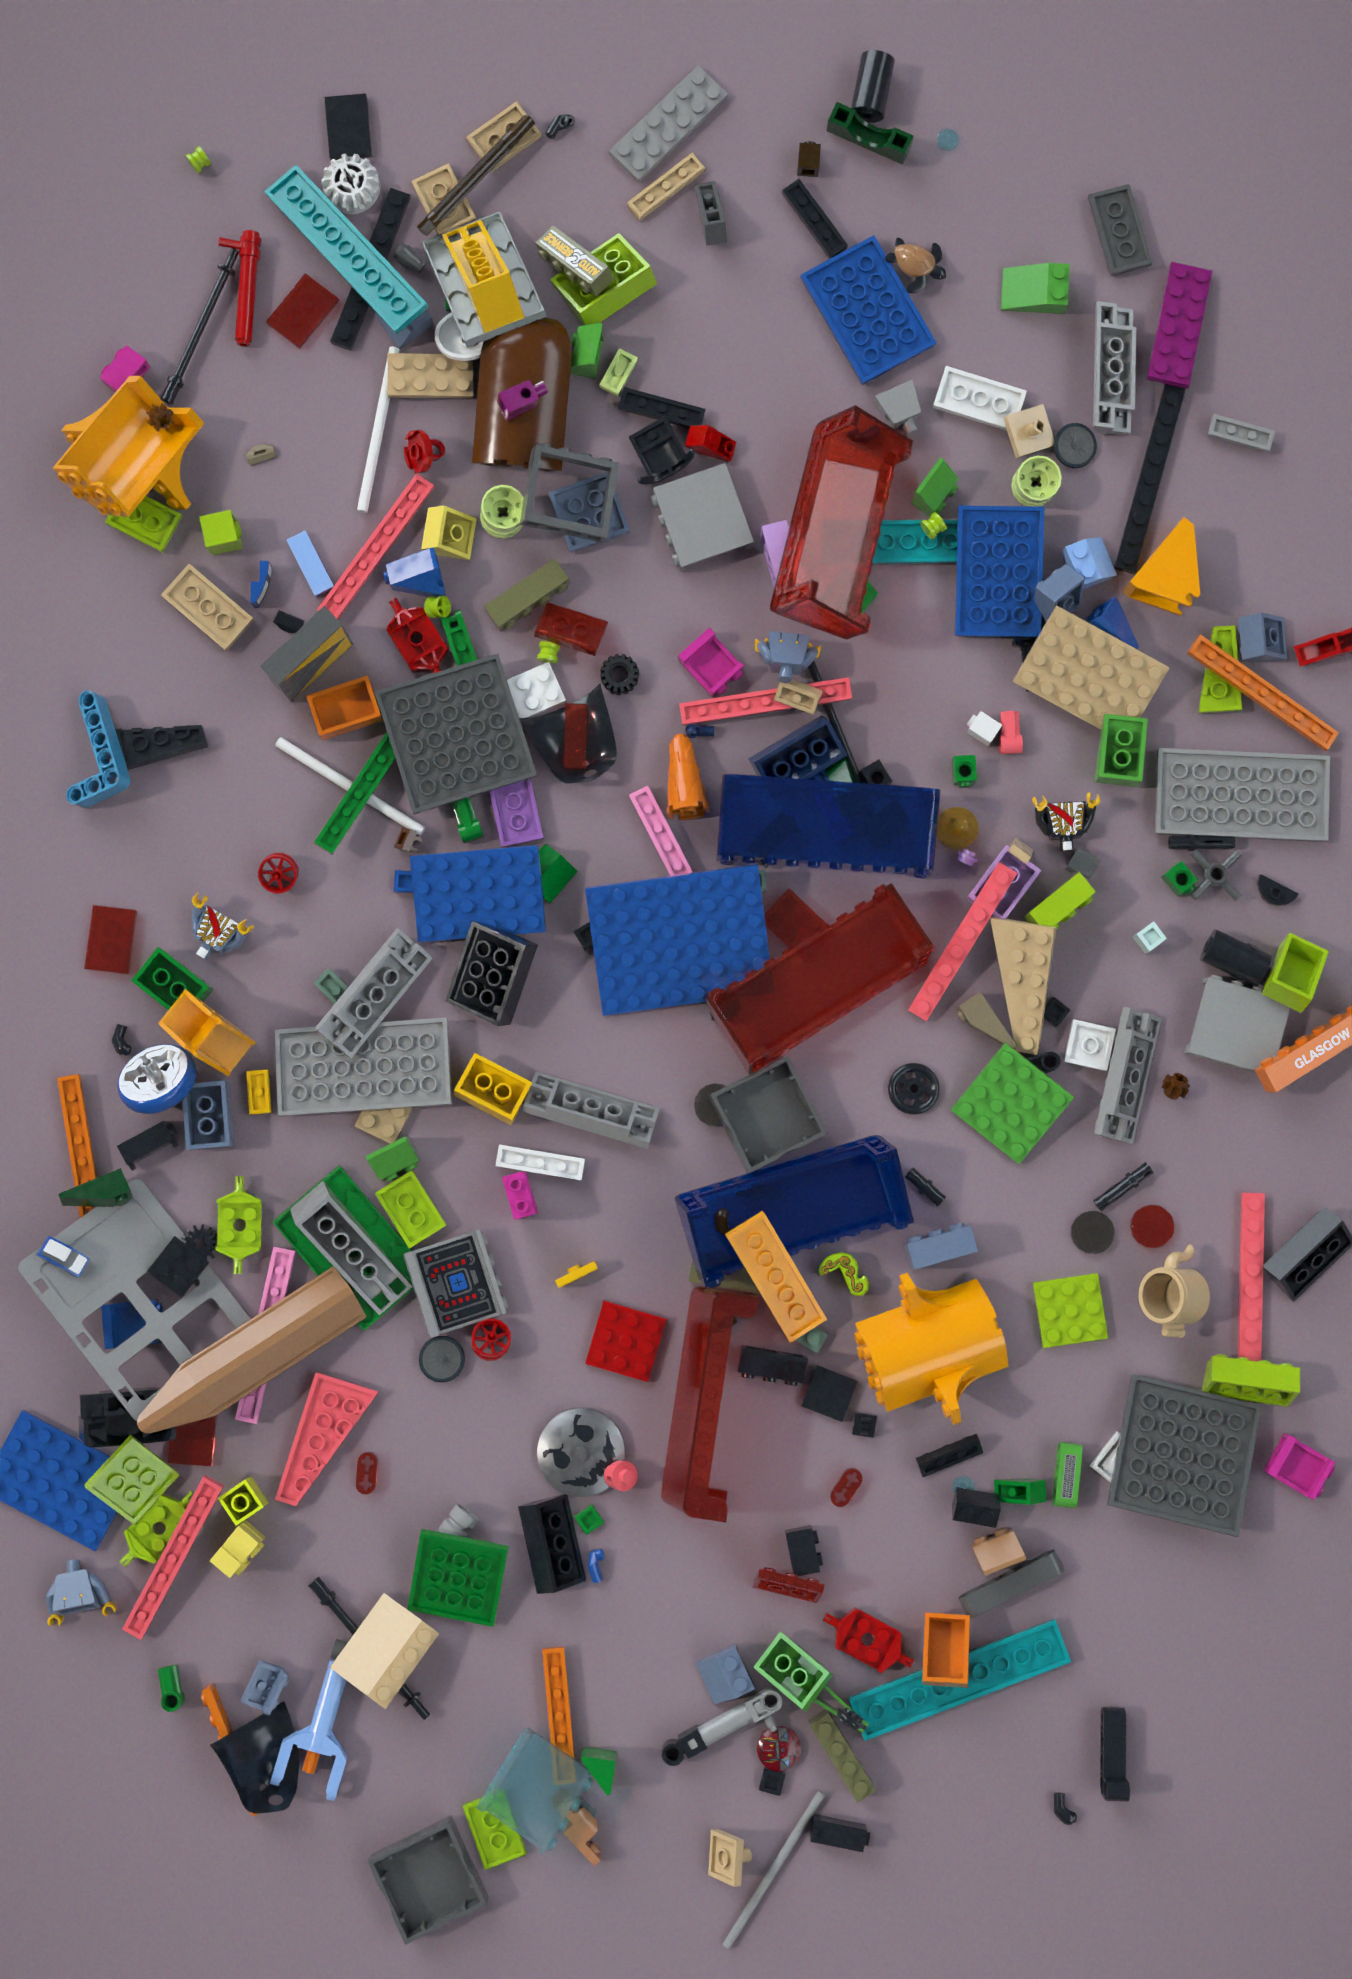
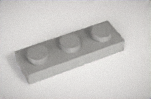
(1240, 433)

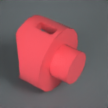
(621, 1475)

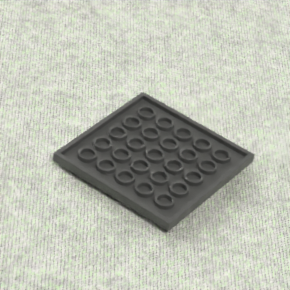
(456, 734)
(1184, 1455)

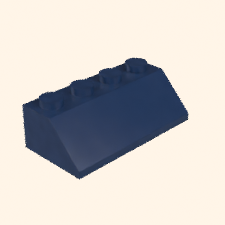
(801, 752)

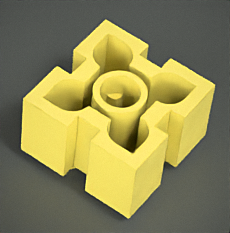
(234, 1554)

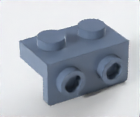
(265, 1686)

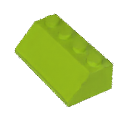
(1252, 1380)

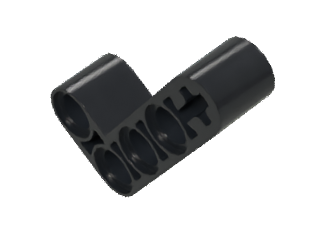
(1113, 1755)

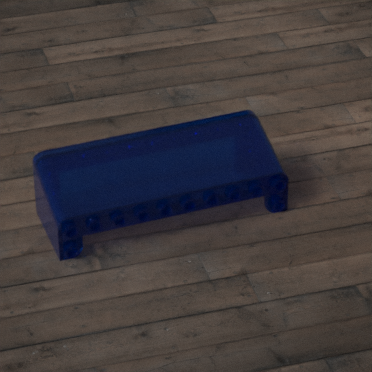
(828, 824)
(804, 1200)

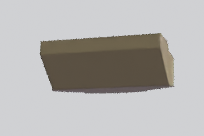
(260, 453)

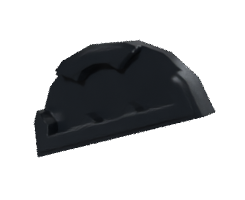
(1274, 892)

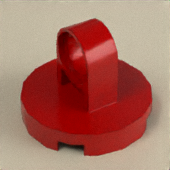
(419, 451)

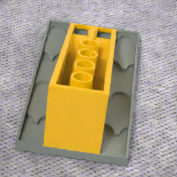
(483, 279)

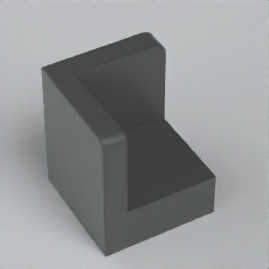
(1083, 863)

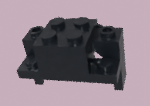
(107, 1422)

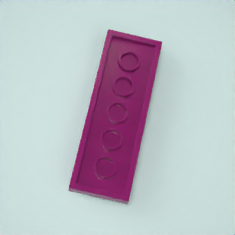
(1179, 325)

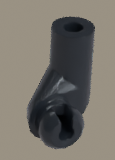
(559, 123)
(119, 1042)
(1066, 1816)

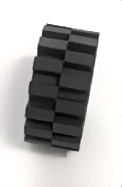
(619, 661)

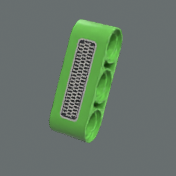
(1067, 1475)

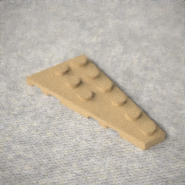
(1025, 967)

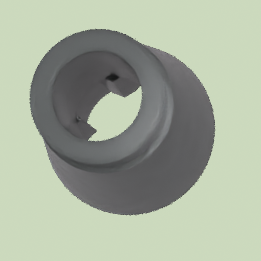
(409, 258)

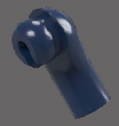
(694, 730)

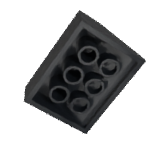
(491, 973)

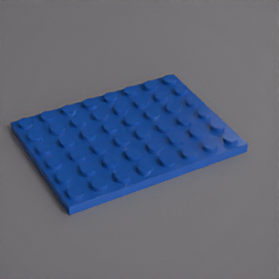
(675, 937)

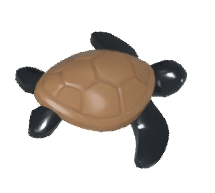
(917, 263)

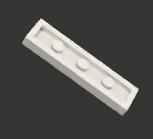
(540, 1162)

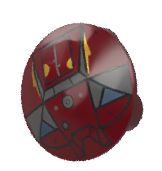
(779, 1749)

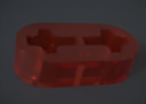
(372, 1473)
(841, 1484)

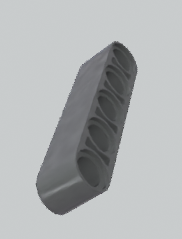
(1011, 1583)

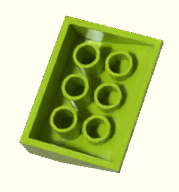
(631, 279)

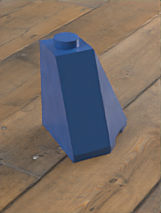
(416, 574)
(1112, 620)

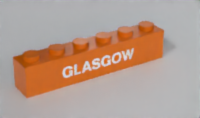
(1307, 1053)

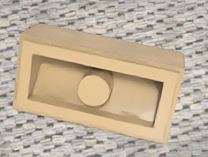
(798, 696)

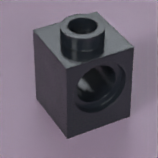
(875, 768)

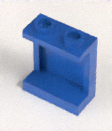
(122, 1322)

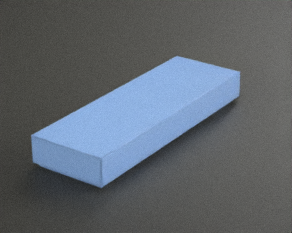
(310, 563)

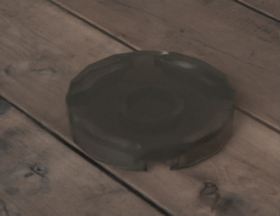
(704, 1108)
(1092, 1232)

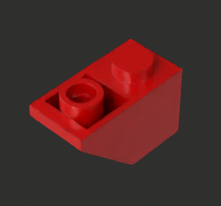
(710, 442)

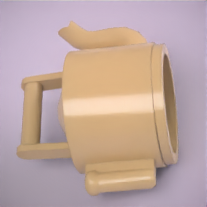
(1174, 1294)

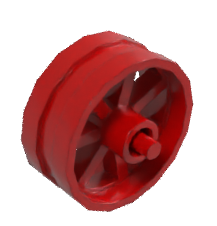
(278, 872)
(491, 1339)

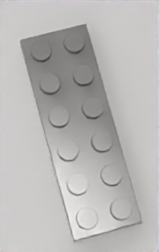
(668, 124)

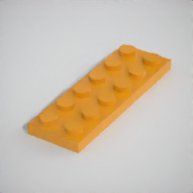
(776, 1276)

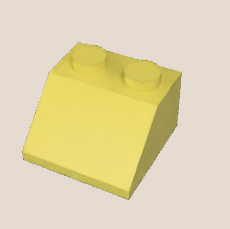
(449, 532)

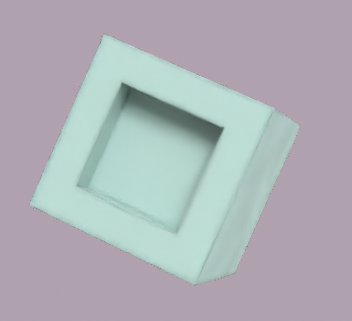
(1149, 937)

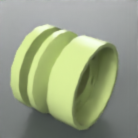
(1036, 469)
(501, 500)

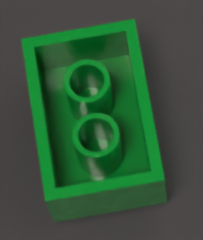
(167, 978)

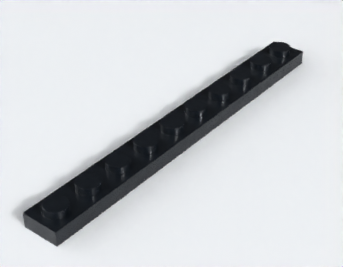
(1149, 478)

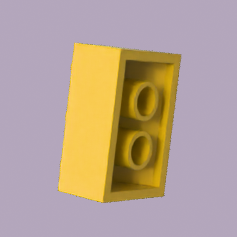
(492, 1089)

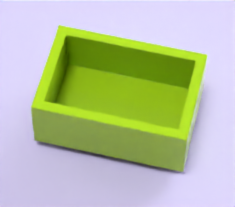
(1062, 902)
(1295, 972)

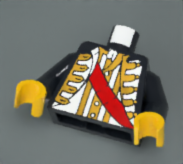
(1065, 819)

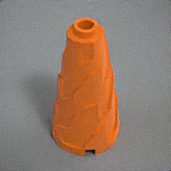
(685, 788)

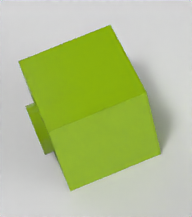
(221, 532)

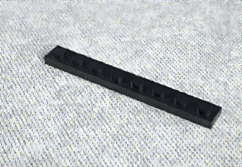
(382, 240)

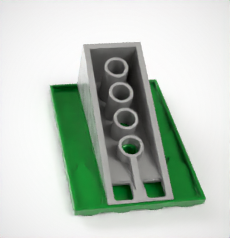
(344, 1230)

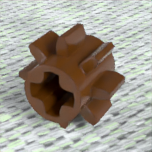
(160, 417)
(1175, 1086)

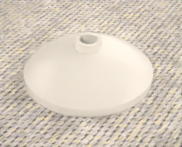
(451, 342)

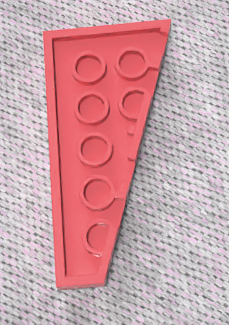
(326, 1421)

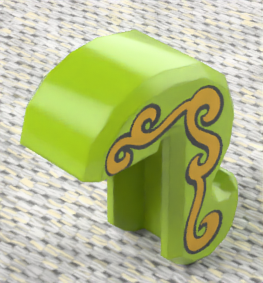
(849, 1270)

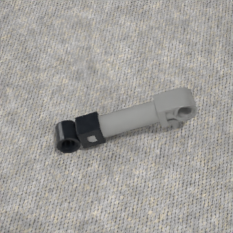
(699, 1737)

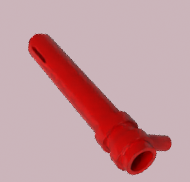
(249, 255)

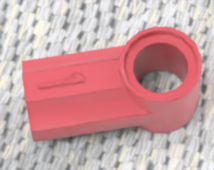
(1010, 739)

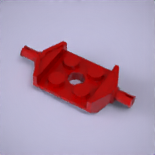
(421, 656)
(881, 1652)

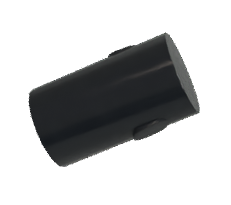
(873, 85)
(1236, 957)

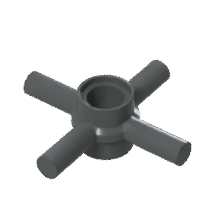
(1221, 868)

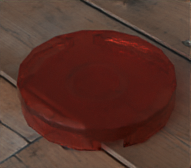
(1152, 1226)

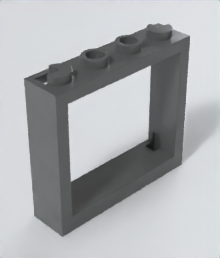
(559, 525)

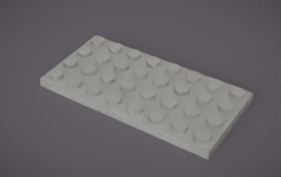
(1242, 794)
(393, 1069)

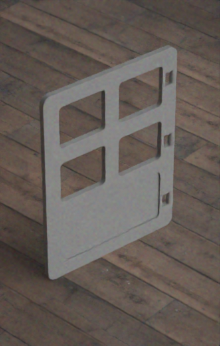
(121, 1249)

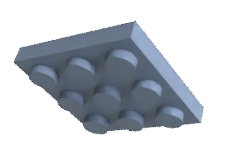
(583, 504)

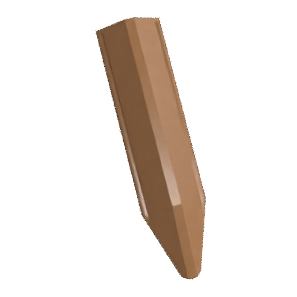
(254, 1353)

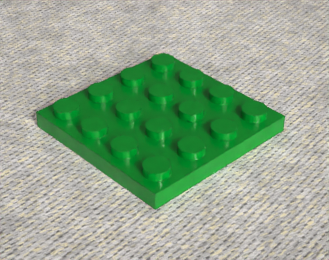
(457, 1577)

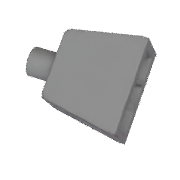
(900, 407)

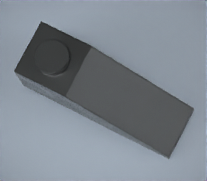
(711, 213)

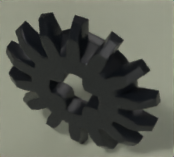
(198, 1234)

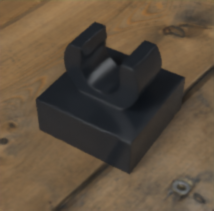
(864, 1424)

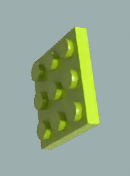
(1070, 1310)
(132, 1479)

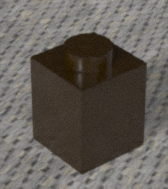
(808, 159)

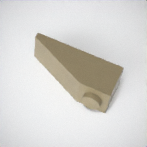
(981, 1017)

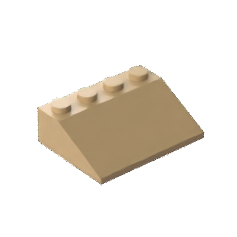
(384, 1650)

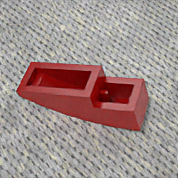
(1324, 648)

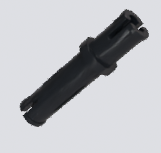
(1198, 842)
(1123, 1186)

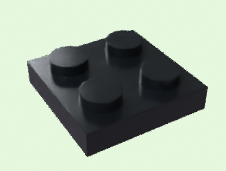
(178, 1266)

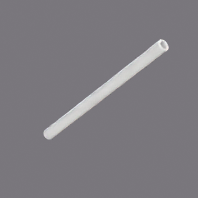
(375, 443)
(345, 783)

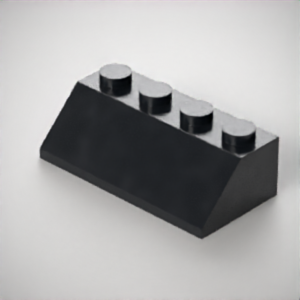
(1309, 1253)
(552, 1544)

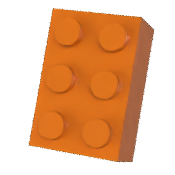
(344, 708)
(946, 1650)

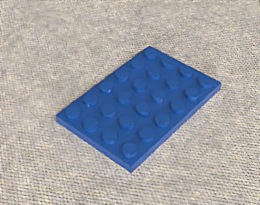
(868, 310)
(998, 570)
(481, 886)
(46, 1477)

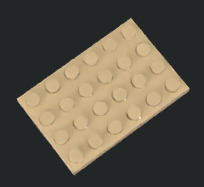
(1089, 670)

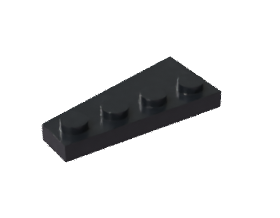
(159, 743)

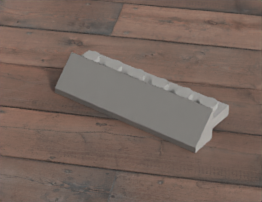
(1114, 369)
(373, 993)
(1127, 1076)
(591, 1110)

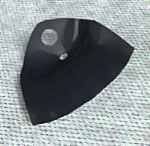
(549, 738)
(251, 1756)

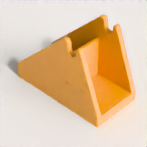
(1170, 573)
(205, 1033)

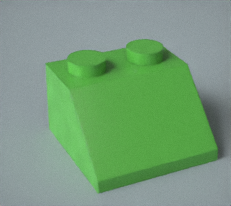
(587, 350)
(936, 488)
(393, 1159)

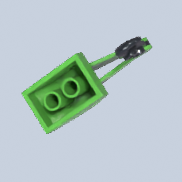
(802, 1678)

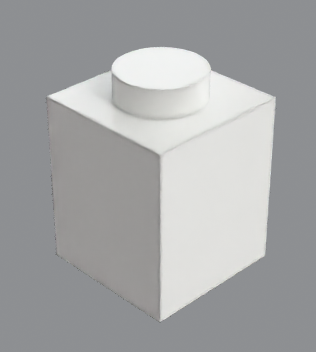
(983, 728)

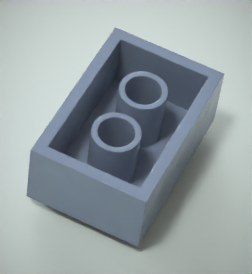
(208, 1116)
(940, 1246)

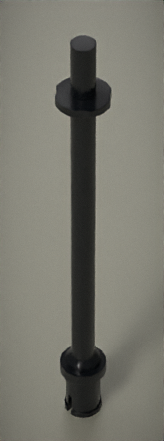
(175, 381)
(328, 1599)

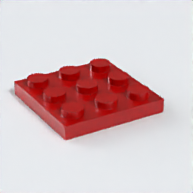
(625, 1341)

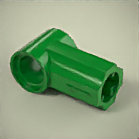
(468, 824)
(170, 1685)

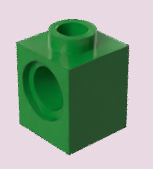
(968, 762)
(1170, 879)

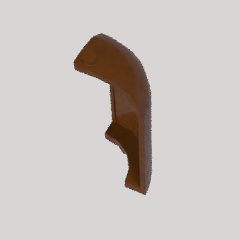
(531, 353)

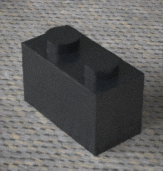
(976, 1507)
(802, 1550)

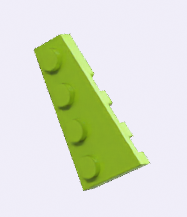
(1217, 693)

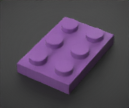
(516, 814)

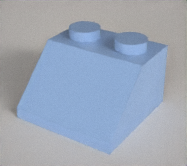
(1090, 560)

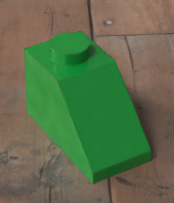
(1021, 1490)

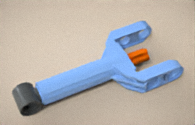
(318, 1736)

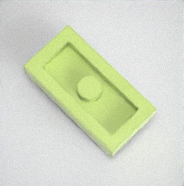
(618, 372)

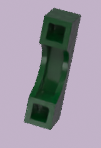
(886, 142)

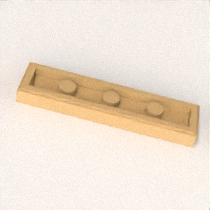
(666, 186)
(1020, 850)

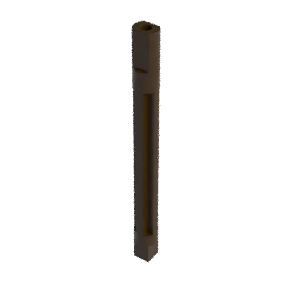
(475, 175)

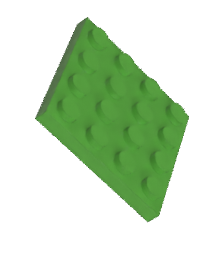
(1012, 1103)

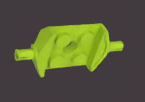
(234, 1242)
(142, 1537)

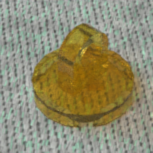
(957, 828)

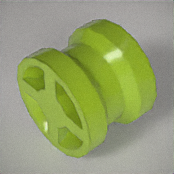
(198, 159)
(933, 525)
(437, 606)
(548, 652)

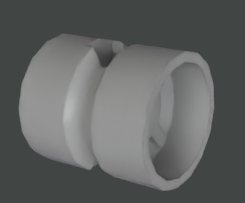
(460, 1521)

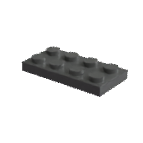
(1119, 230)

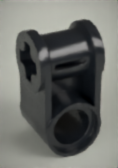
(1039, 1061)

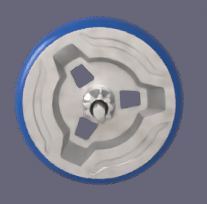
(162, 1087)

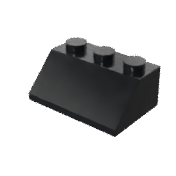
(772, 1365)

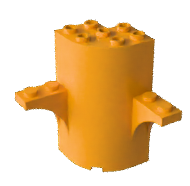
(122, 457)
(931, 1345)

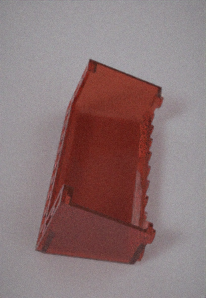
(838, 522)
(820, 979)
(699, 1401)

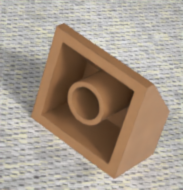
(997, 1550)

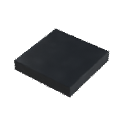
(829, 1393)

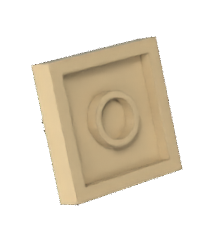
(1029, 431)
(727, 1857)

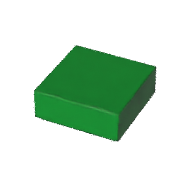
(589, 1519)

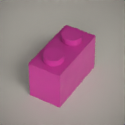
(125, 364)

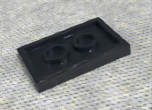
(348, 126)

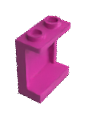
(711, 663)
(519, 1195)
(1299, 1466)

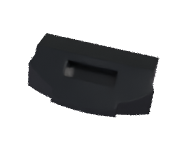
(288, 622)

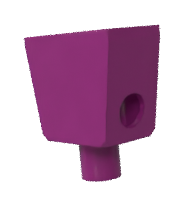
(514, 404)

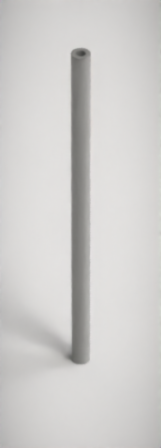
(773, 1870)

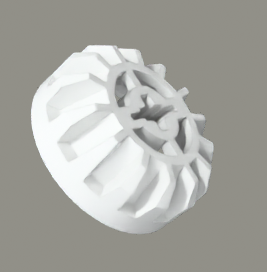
(354, 199)

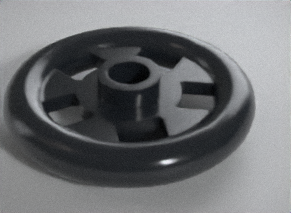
(920, 1071)

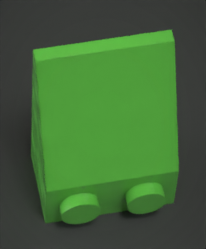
(1036, 288)
(1121, 750)

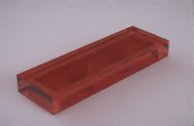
(575, 736)

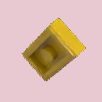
(258, 1092)
(575, 1273)

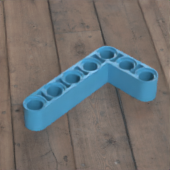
(103, 752)

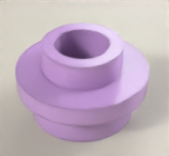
(967, 857)

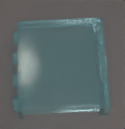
(536, 1789)

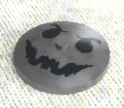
(577, 1451)

